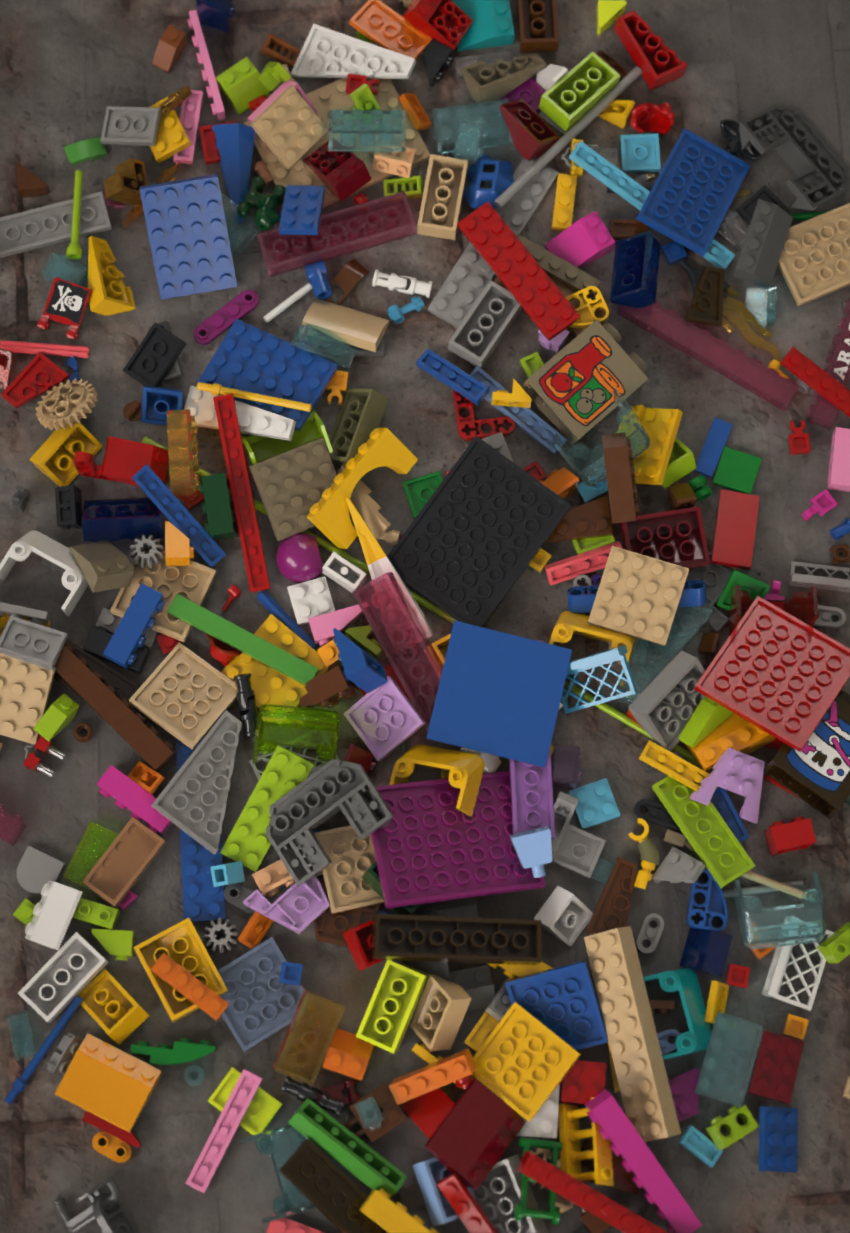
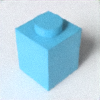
(227, 874)

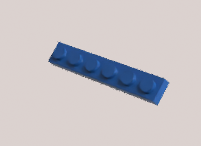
(178, 515)

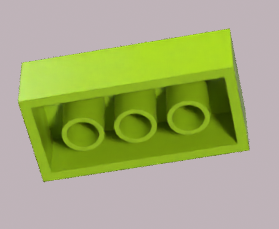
(578, 91)

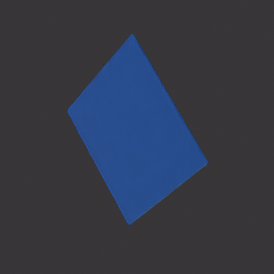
(499, 694)

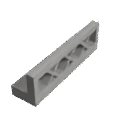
(820, 582)

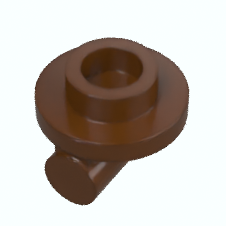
(133, 411)

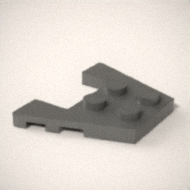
(715, 578)

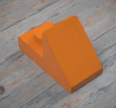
(146, 777)

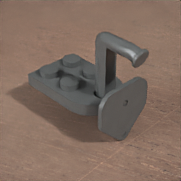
(105, 1208)

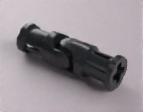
(246, 701)
(304, 1091)

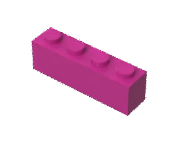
(133, 797)

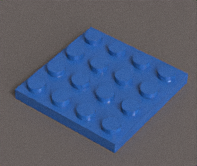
(562, 1002)

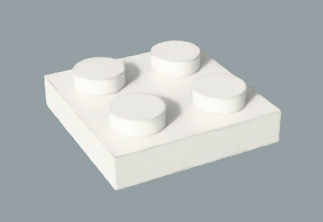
(310, 599)

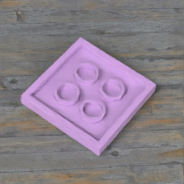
(384, 719)

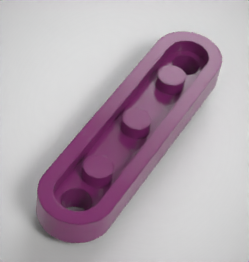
(225, 317)

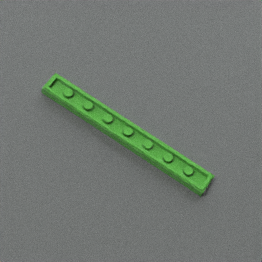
(242, 640)

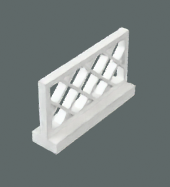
(777, 972)

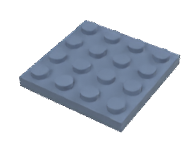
(255, 997)

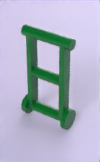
(520, 1208)

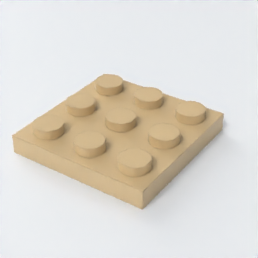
(289, 127)

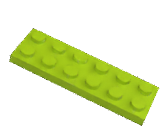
(705, 832)
(248, 837)

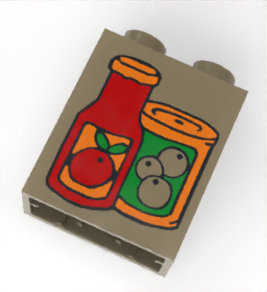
(580, 380)

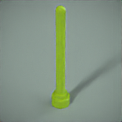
(74, 250)

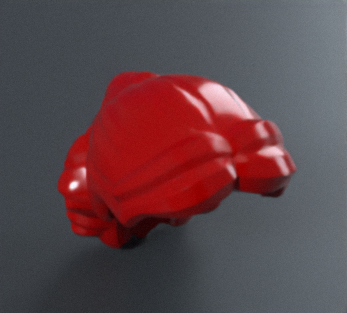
(652, 118)

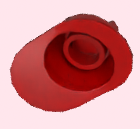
(222, 651)

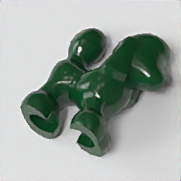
(265, 203)

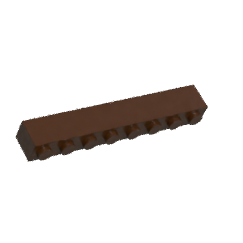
(112, 709)

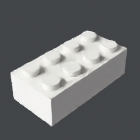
(63, 977)

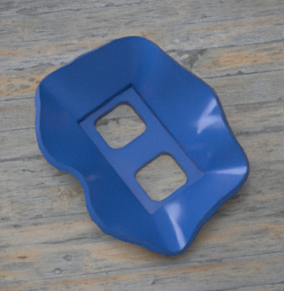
(501, 179)

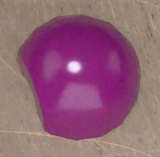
(299, 558)

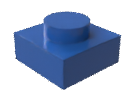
(673, 252)
(291, 973)

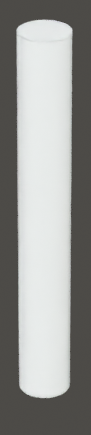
(288, 302)

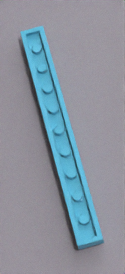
(634, 193)

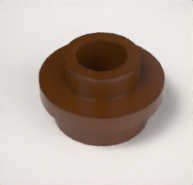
(83, 726)

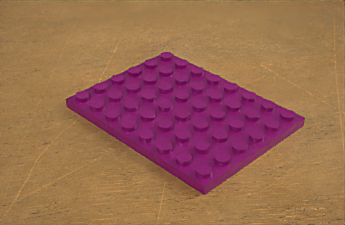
(442, 853)

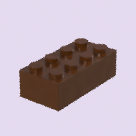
(537, 26)
(620, 477)

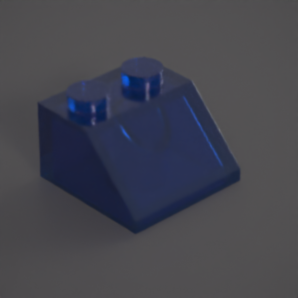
(706, 951)

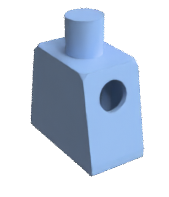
(533, 849)

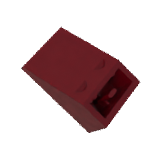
(338, 170)

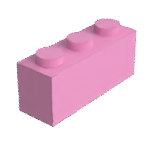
(839, 460)

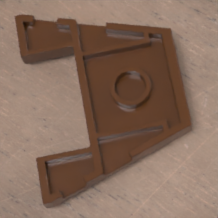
(330, 927)

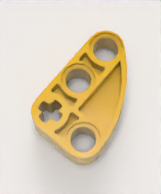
(588, 307)

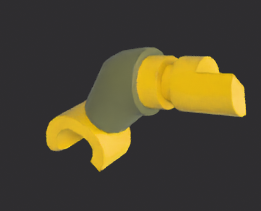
(649, 855)

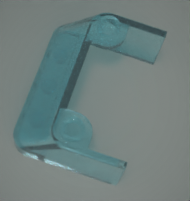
(591, 463)
(781, 924)
(281, 1145)

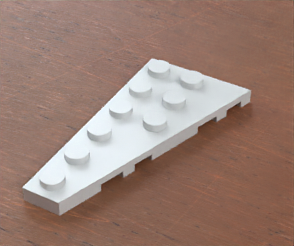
(337, 55)

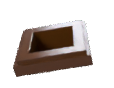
(708, 643)

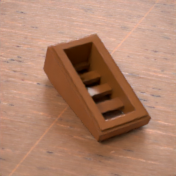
(277, 42)

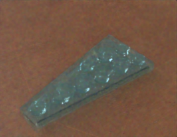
(652, 658)

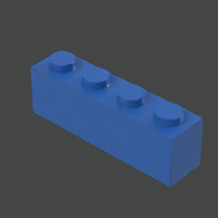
(134, 626)

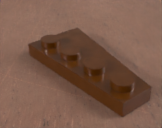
(615, 899)

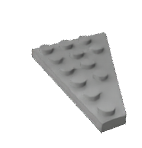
(200, 788)

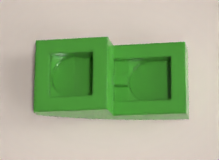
(85, 150)

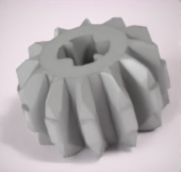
(154, 554)
(222, 942)

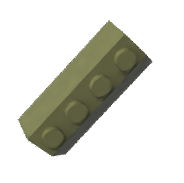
(356, 419)

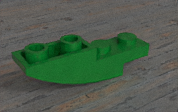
(182, 1051)

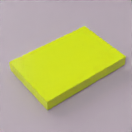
(260, 1111)

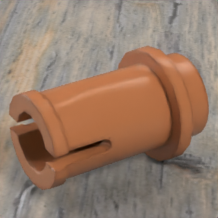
(262, 171)

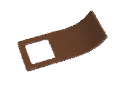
(348, 278)

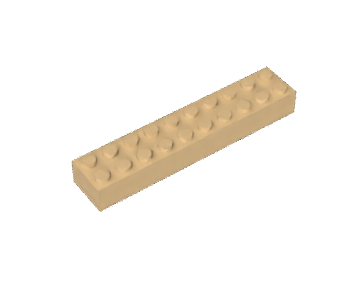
(632, 1033)

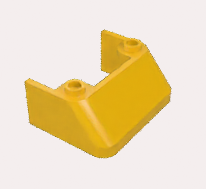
(576, 623)
(464, 768)

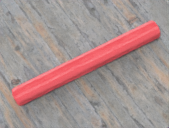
(45, 348)

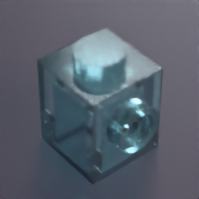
(369, 1113)

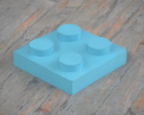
(640, 153)
(595, 804)

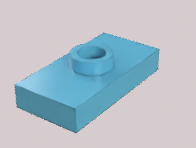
(590, 493)
(700, 1146)

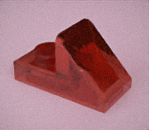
(7, 362)

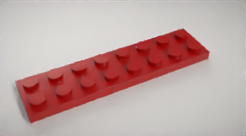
(518, 271)

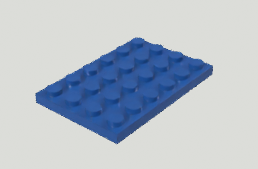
(693, 192)
(188, 236)
(270, 367)

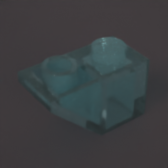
(761, 304)

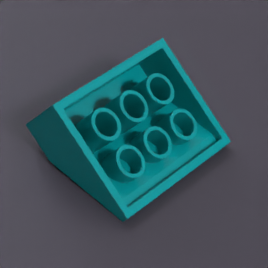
(490, 26)

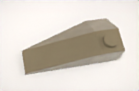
(497, 79)

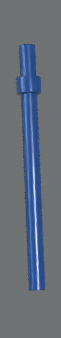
(20, 1083)

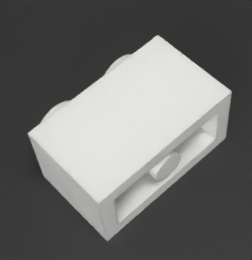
(344, 573)

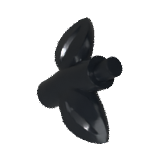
(731, 132)

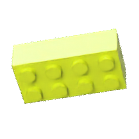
(392, 1005)

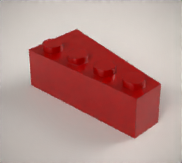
(648, 51)

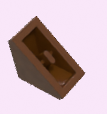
(29, 184)

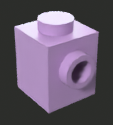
(556, 343)

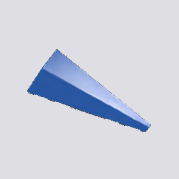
(236, 150)

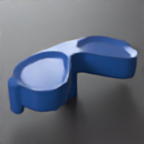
(73, 364)

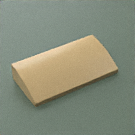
(346, 324)

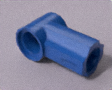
(317, 275)

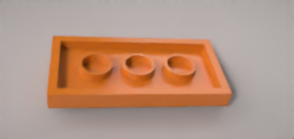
(389, 29)

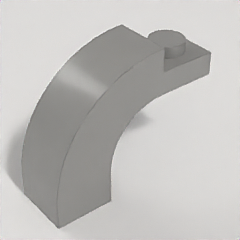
(563, 811)

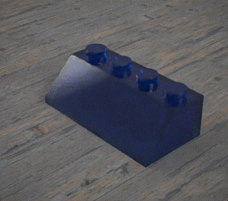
(635, 271)
(121, 519)

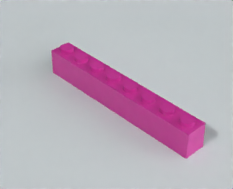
(642, 1163)

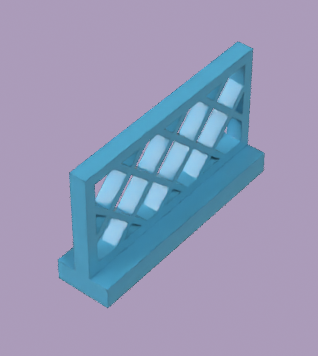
(593, 662)

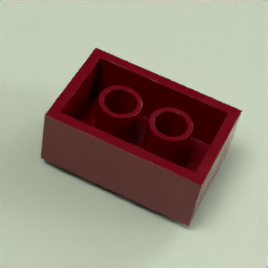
(775, 1067)

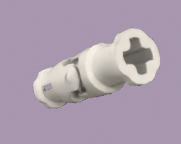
(399, 283)

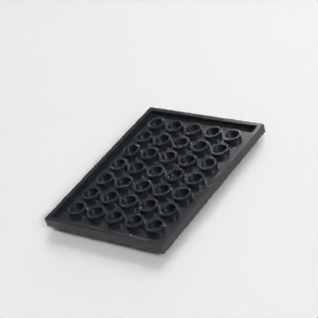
(477, 534)

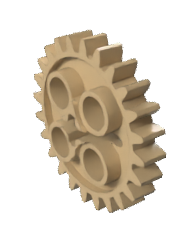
(66, 404)

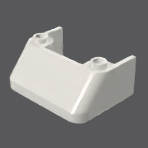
(54, 552)

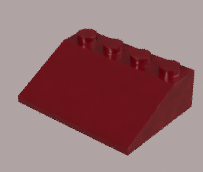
(669, 536)
(475, 1134)

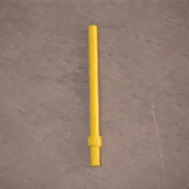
(217, 389)

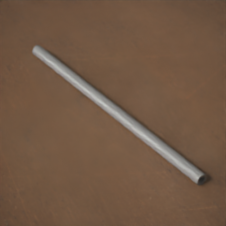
(567, 137)

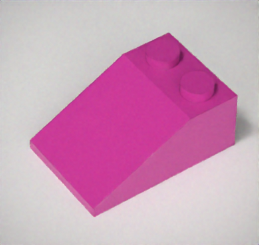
(582, 241)

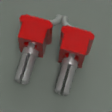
(34, 763)

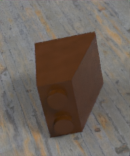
(621, 1178)

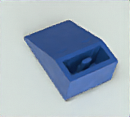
(358, 664)

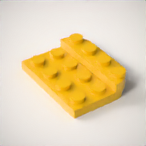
(662, 430)

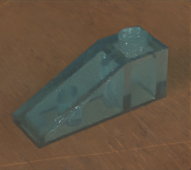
(323, 345)

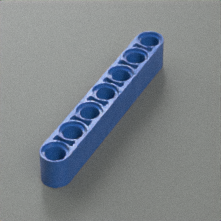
(582, 597)

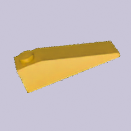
(108, 289)

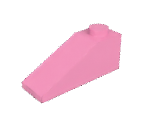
(323, 625)

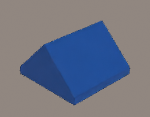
(158, 401)

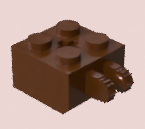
(328, 689)
(392, 1113)

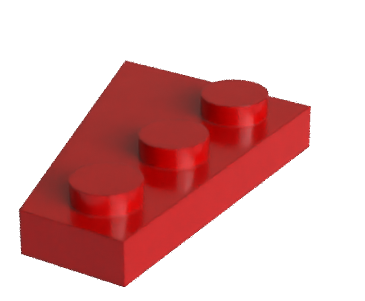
(33, 381)

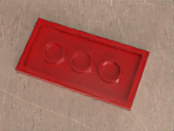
(735, 529)

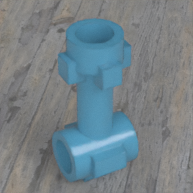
(396, 313)

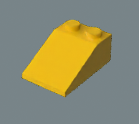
(112, 1007)

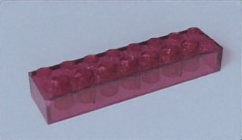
(339, 234)
(402, 641)

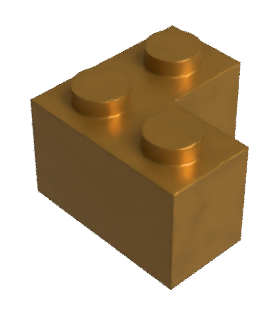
(126, 182)

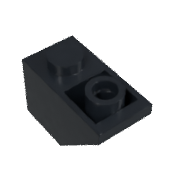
(435, 60)

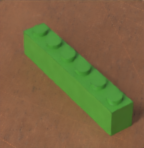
(346, 1148)

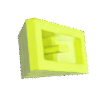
(608, 13)

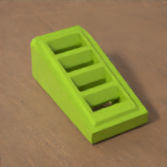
(412, 194)

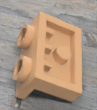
(394, 162)
(272, 878)

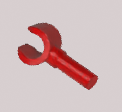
(234, 593)

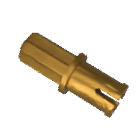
(176, 99)

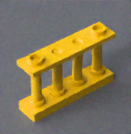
(571, 1150)

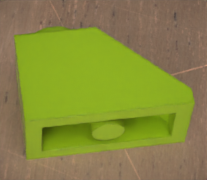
(57, 717)
(116, 942)

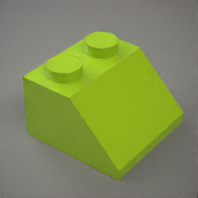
(241, 85)
(679, 465)

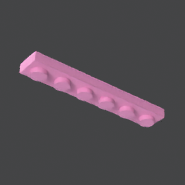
(207, 72)
(224, 1130)

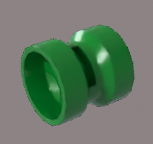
(700, 488)

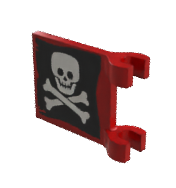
(65, 305)

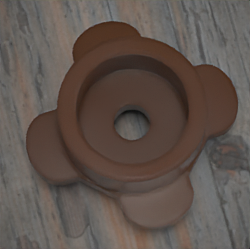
(844, 549)

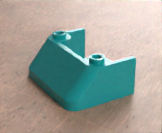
(694, 1008)

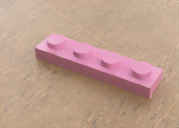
(190, 120)

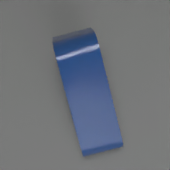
(713, 906)

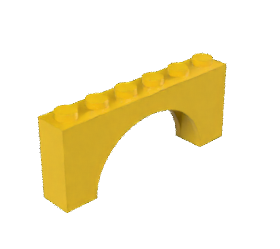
(332, 511)

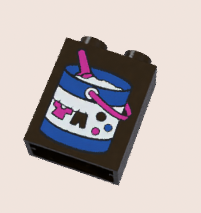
(823, 766)

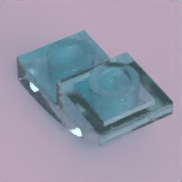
(21, 1035)

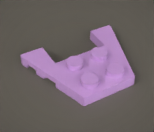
(738, 774)
(295, 907)

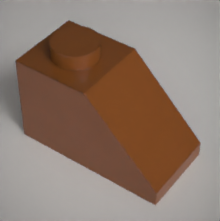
(169, 48)

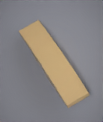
(368, 508)

